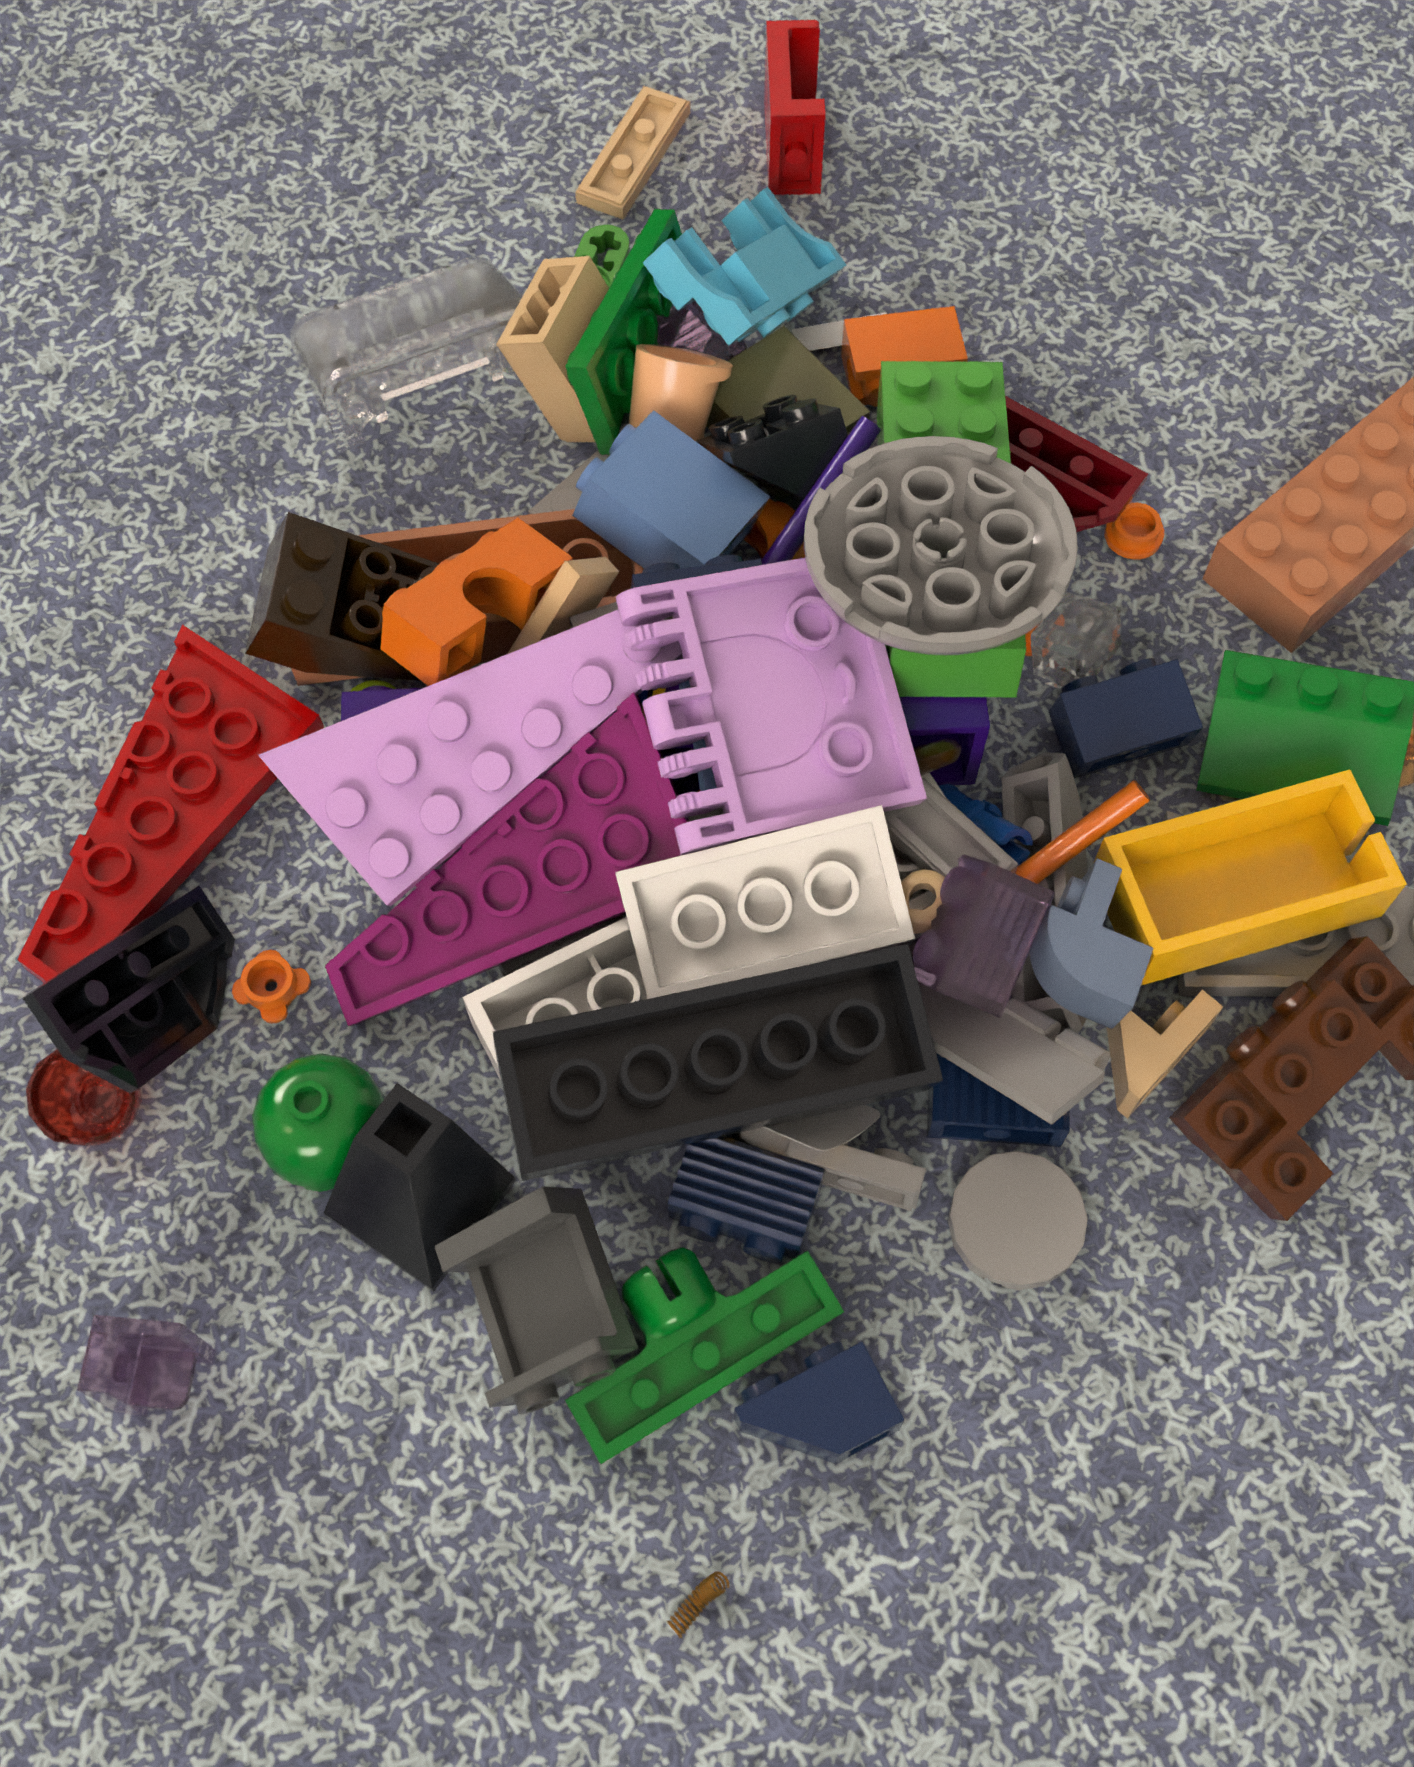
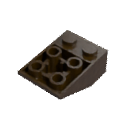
(326, 600)

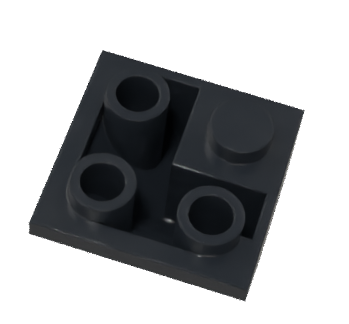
(783, 446)
(414, 1184)

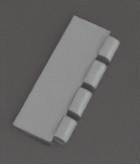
(1017, 1052)

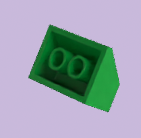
(1305, 721)

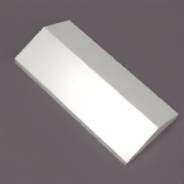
(766, 903)

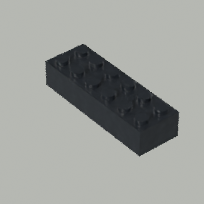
(715, 1061)

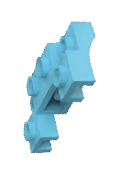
(756, 285)

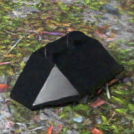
(141, 994)

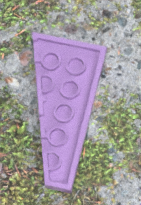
(439, 763)

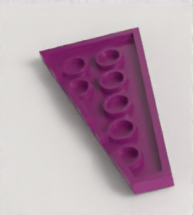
(522, 877)

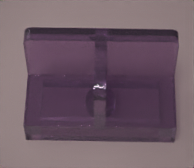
(141, 1364)

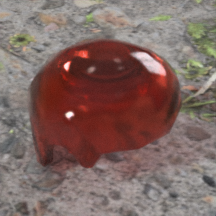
(65, 1095)

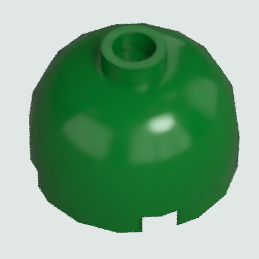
(311, 1117)

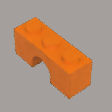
(440, 620)

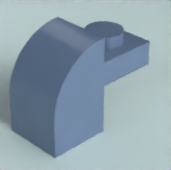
(1082, 961)

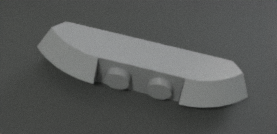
(1045, 803)

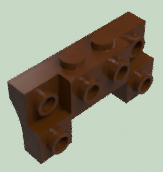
(1292, 1067)

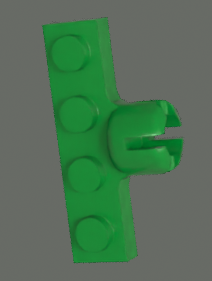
(696, 1343)

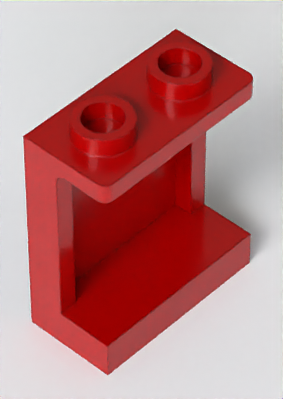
(791, 109)

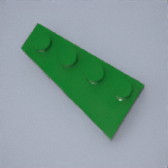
(605, 356)

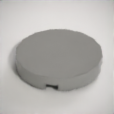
(1017, 1220)

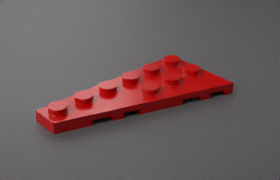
(167, 799)

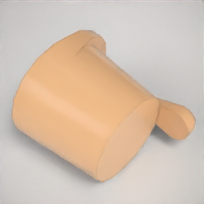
(676, 385)

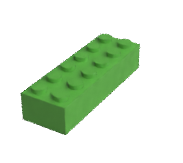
(962, 403)

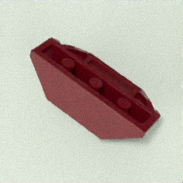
(1087, 477)

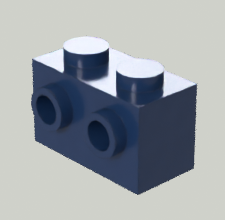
(1124, 716)

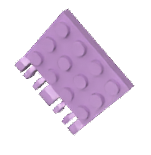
(783, 694)

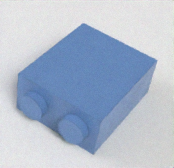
(666, 498)

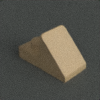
(1146, 1054)

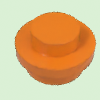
(1135, 532)

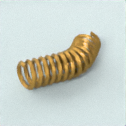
(704, 1597)

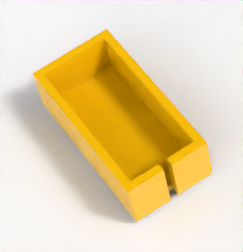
(1250, 875)

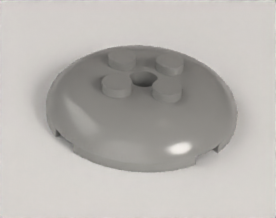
(940, 546)

